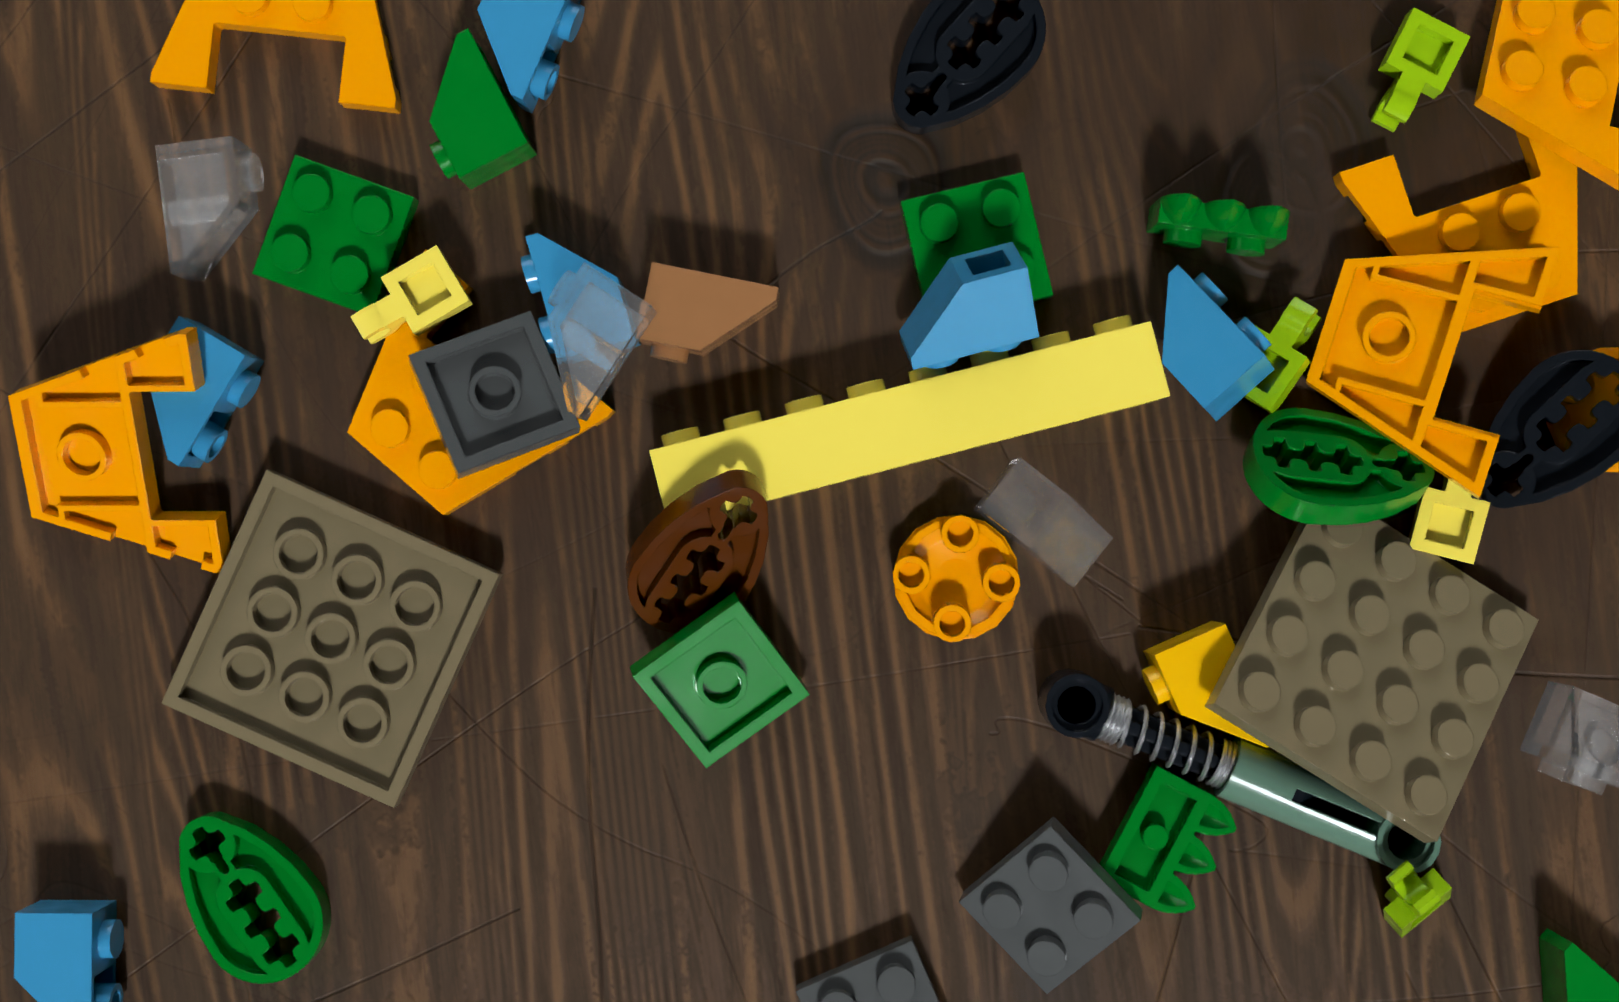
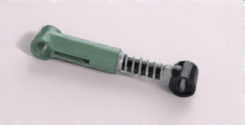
(1234, 768)

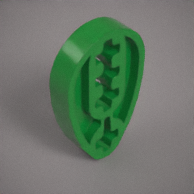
(1330, 469)
(227, 926)

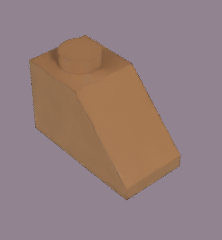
(700, 310)

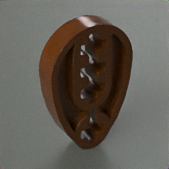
(693, 524)

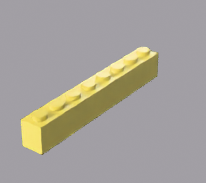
(924, 418)

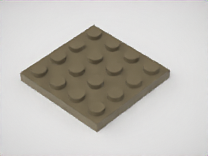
(332, 638)
(1374, 669)

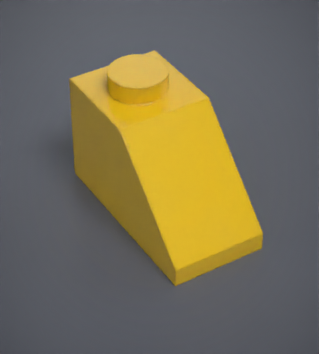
(1187, 670)

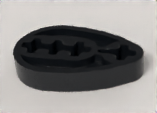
(965, 90)
(1540, 398)

